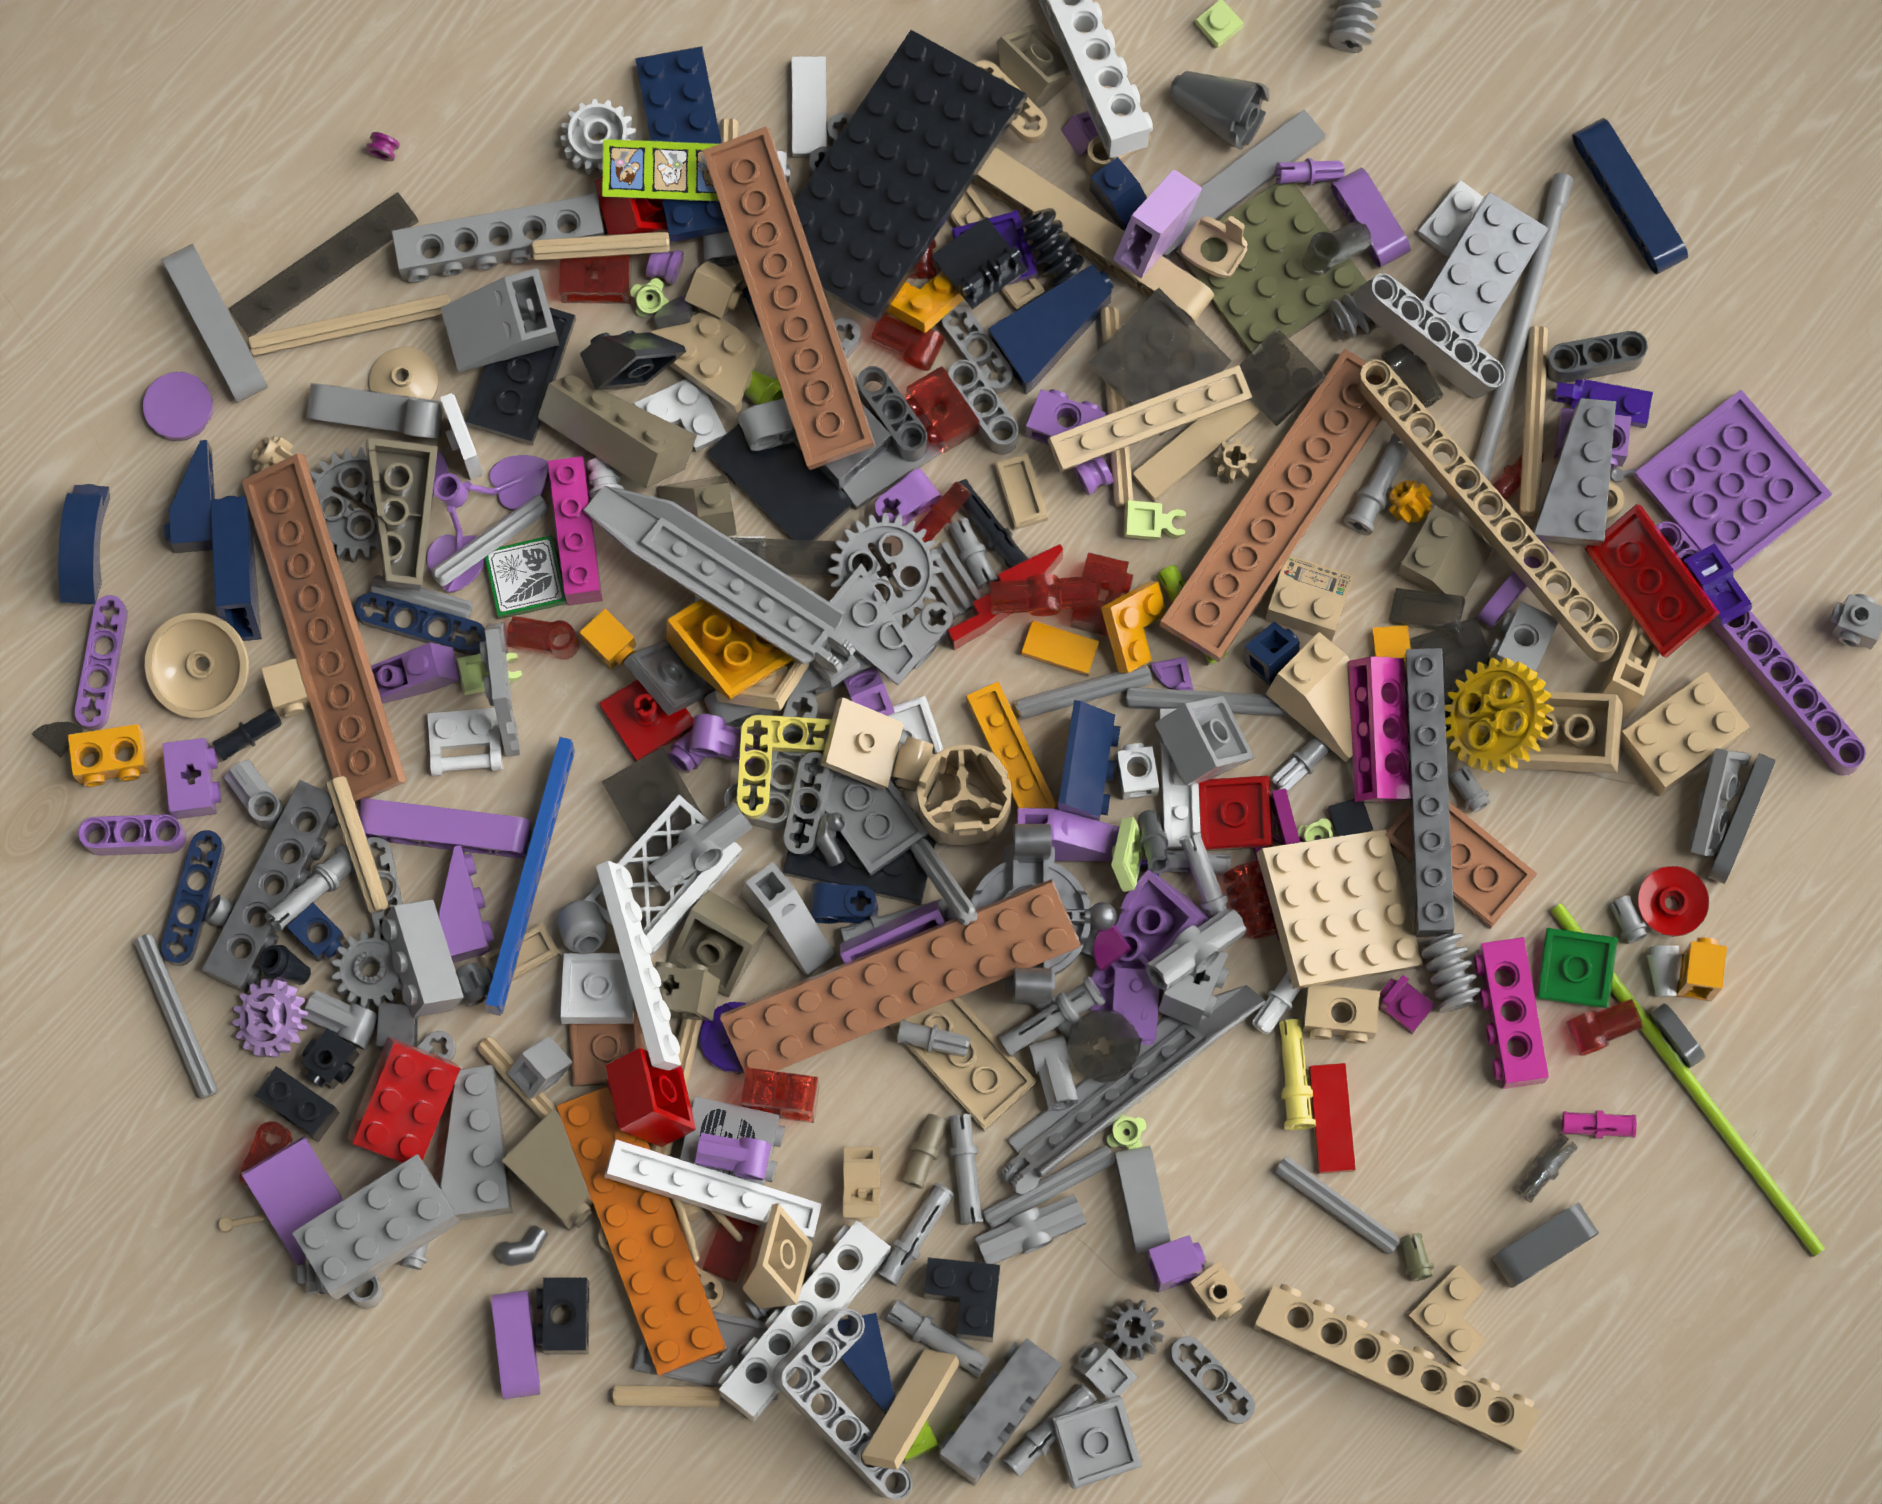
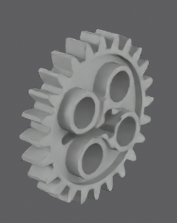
(342, 526)
(912, 554)

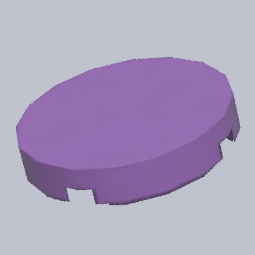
(178, 406)

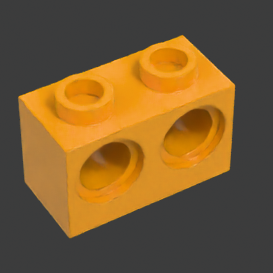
(108, 745)
(1702, 969)

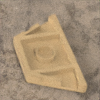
(716, 357)

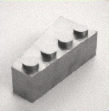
(999, 1411)

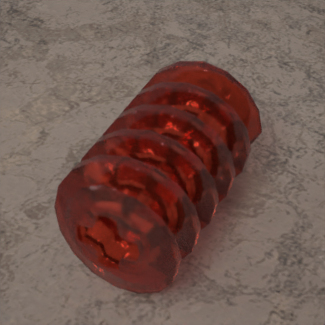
(1250, 899)

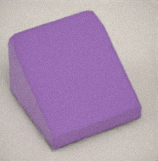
(1080, 132)

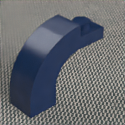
(80, 543)

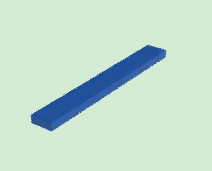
(530, 877)

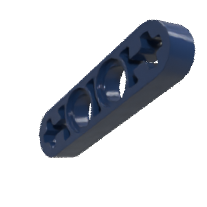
(420, 628)
(188, 897)

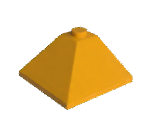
(722, 649)

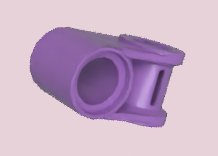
(910, 497)

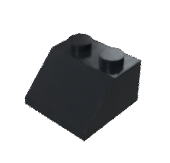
(628, 358)

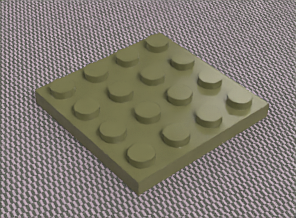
(1270, 282)

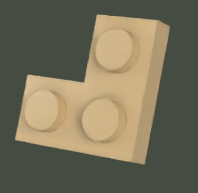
(1441, 1316)

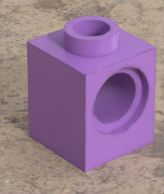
(869, 691)

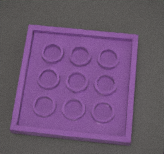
(1732, 482)

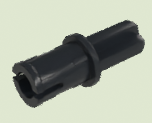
(247, 734)

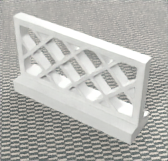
(689, 894)

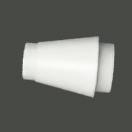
(1665, 969)

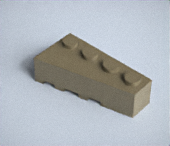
(617, 431)

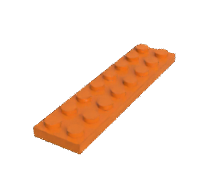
(643, 1242)

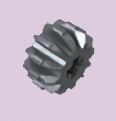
(1122, 1334)

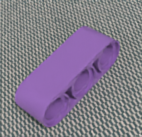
(1363, 203)
(117, 826)
(515, 1344)

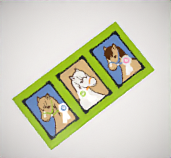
(656, 170)

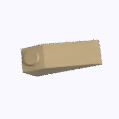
(1631, 669)

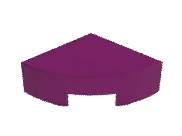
(1109, 947)

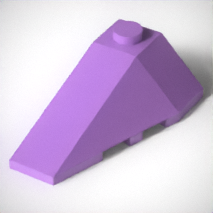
(1150, 924)

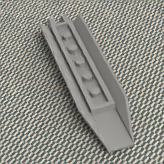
(723, 574)
(1058, 1134)

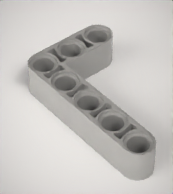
(834, 1409)

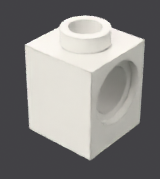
(1132, 786)

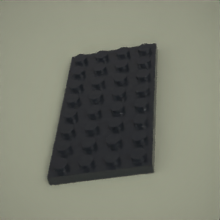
(901, 170)

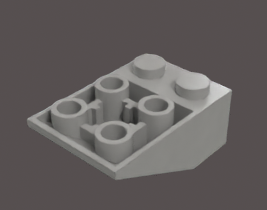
(500, 321)

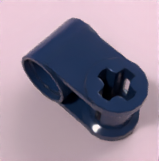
(835, 903)

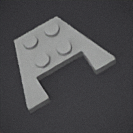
(498, 686)

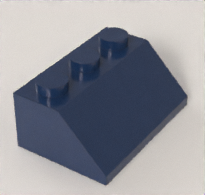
(1088, 761)

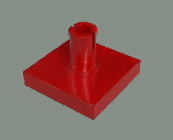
(642, 721)

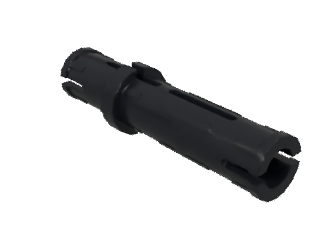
(998, 537)

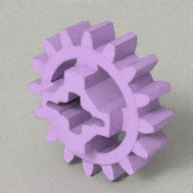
(268, 1018)

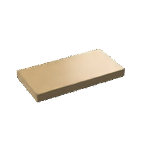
(985, 1079)

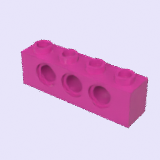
(575, 531)
(1379, 729)
(1512, 958)

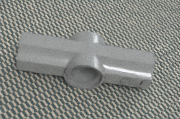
(700, 847)
(1195, 949)
(1030, 1230)

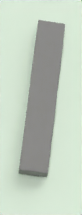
(1252, 171)

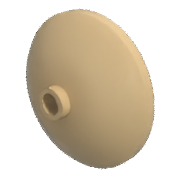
(175, 667)

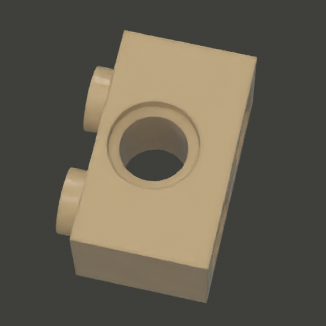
(1360, 1004)

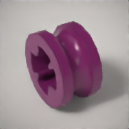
(382, 146)

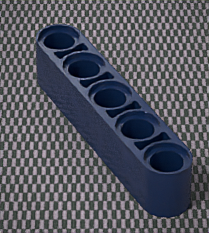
(1630, 196)

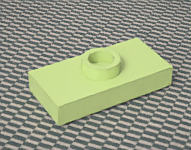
(1127, 854)

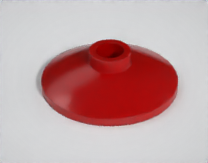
(1677, 884)

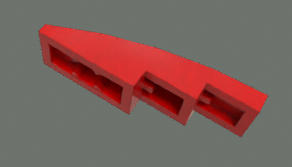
(984, 619)

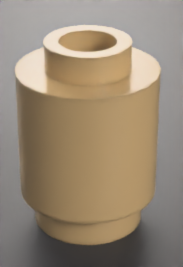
(911, 762)

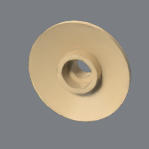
(422, 372)

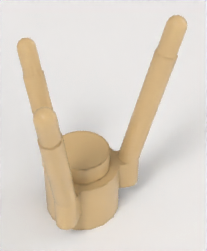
(688, 1213)

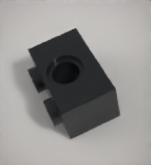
(297, 1104)
(573, 1336)

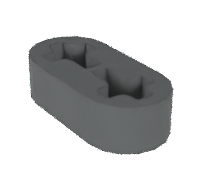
(1677, 1035)

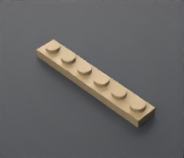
(1149, 418)

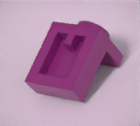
(1405, 1004)

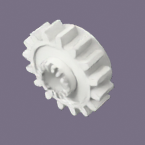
(591, 120)

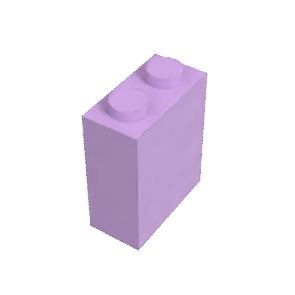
(1157, 223)

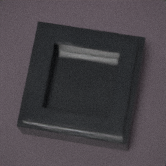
(1350, 818)

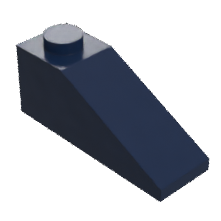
(190, 511)
(868, 1362)

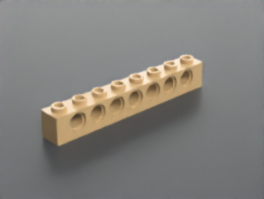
(1519, 1409)

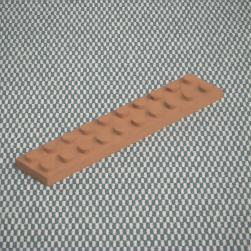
(788, 298)
(1275, 512)
(323, 628)
(901, 980)

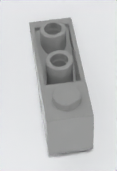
(788, 918)

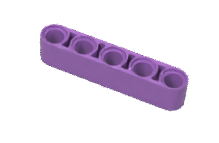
(445, 828)

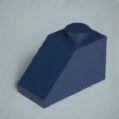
(1117, 191)

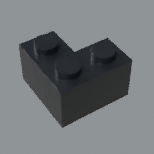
(971, 1285)

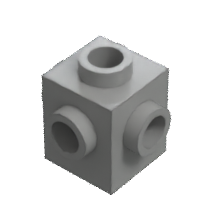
(1857, 621)

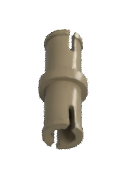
(925, 1151)

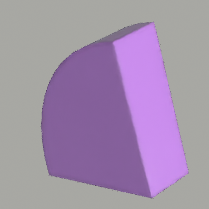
(1173, 673)

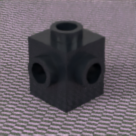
(329, 1047)

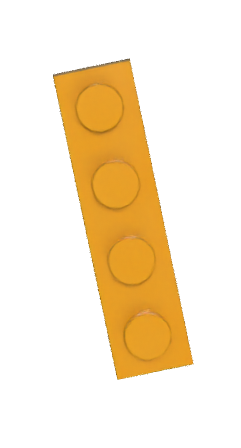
(1010, 747)

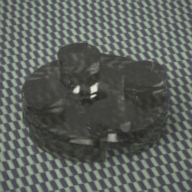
(1121, 1055)

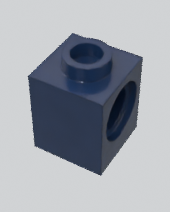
(305, 922)

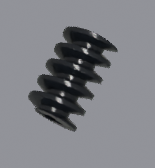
(1052, 245)

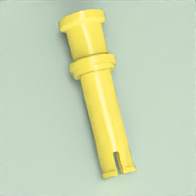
(1296, 1091)

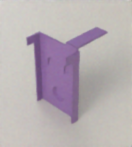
(1137, 1001)

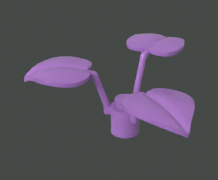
(516, 481)

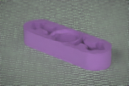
(1506, 595)

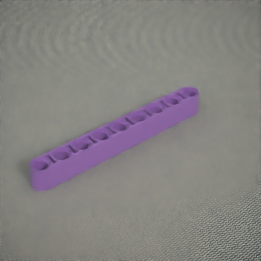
(1781, 692)

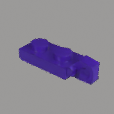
(1628, 400)

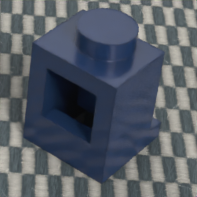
(1271, 651)

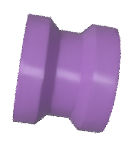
(665, 265)
(1092, 475)

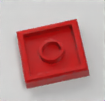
(1235, 813)

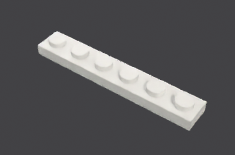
(641, 974)
(705, 1187)

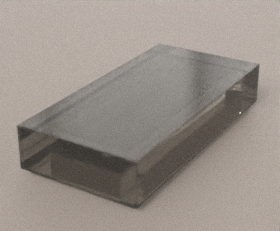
(1427, 610)

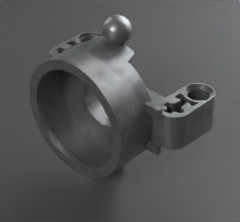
(1024, 866)

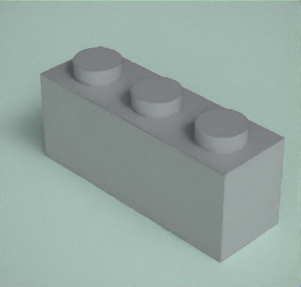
(422, 958)

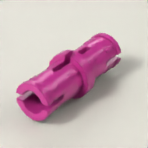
(1599, 1124)

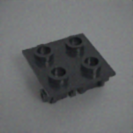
(980, 262)

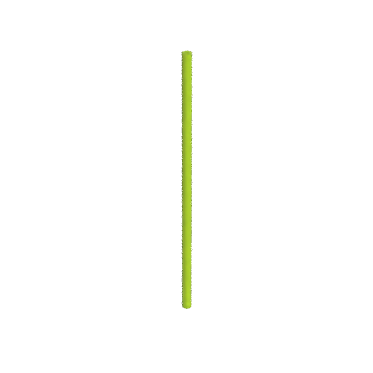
(1707, 1105)

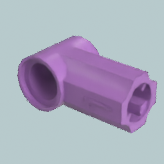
(715, 739)
(743, 1157)

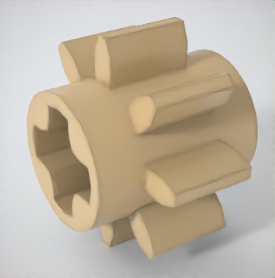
(1240, 451)
(270, 452)

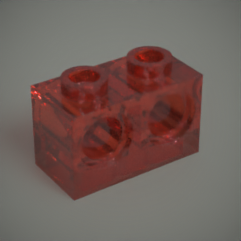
(781, 1094)

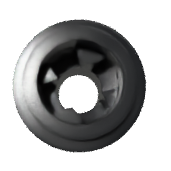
(281, 964)

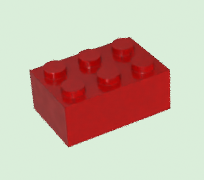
(403, 1101)

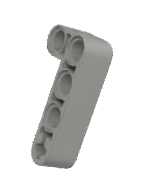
(375, 410)
(781, 762)

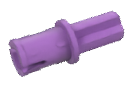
(1309, 171)

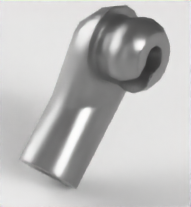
(522, 1252)

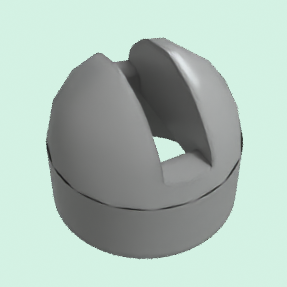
(219, 911)

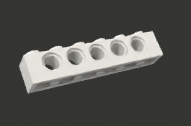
(1116, 132)
(855, 1241)

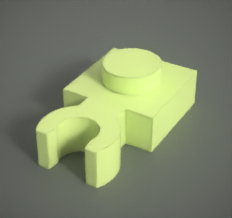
(1146, 521)
(472, 672)

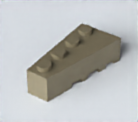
(402, 501)

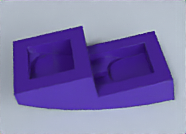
(1717, 581)

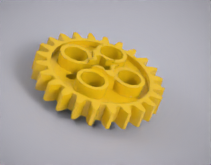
(1497, 715)

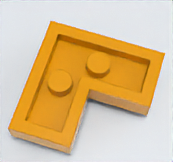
(927, 305)
(1126, 623)

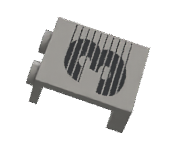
(733, 1122)

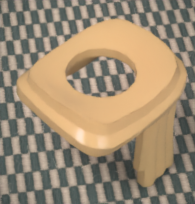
(1230, 233)

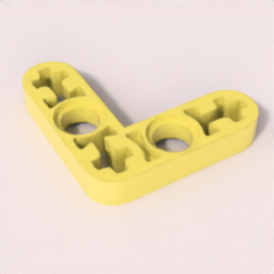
(773, 742)

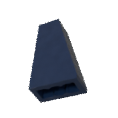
(1049, 326)
(235, 566)

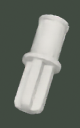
(1276, 1005)

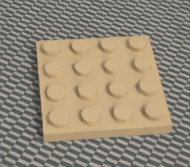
(1339, 908)

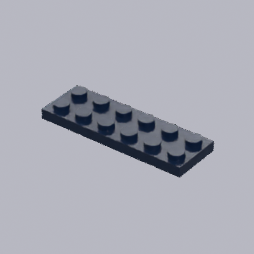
(682, 110)

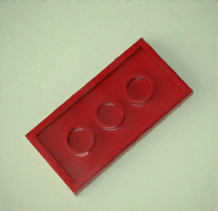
(1652, 581)

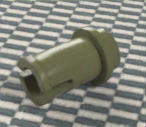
(1416, 1258)

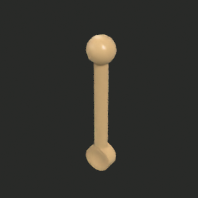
(227, 1224)

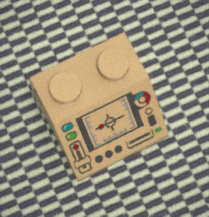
(1309, 597)
(777, 1261)

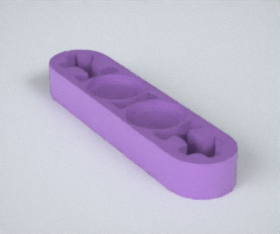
(106, 663)

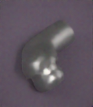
(826, 836)

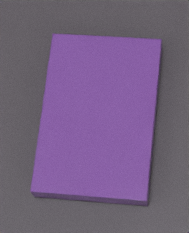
(292, 1191)

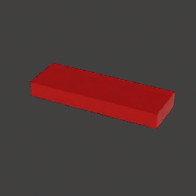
(1332, 1118)

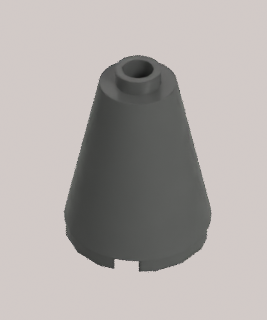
(1222, 104)

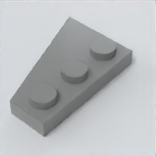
(873, 627)
(1720, 788)

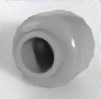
(582, 926)

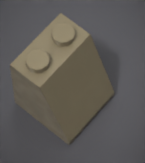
(551, 1172)

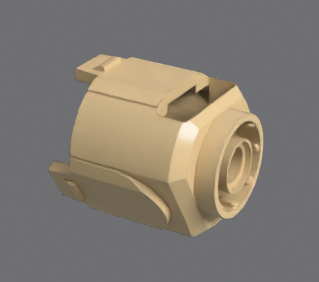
(970, 779)

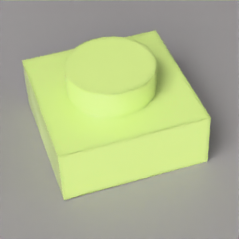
(1219, 23)

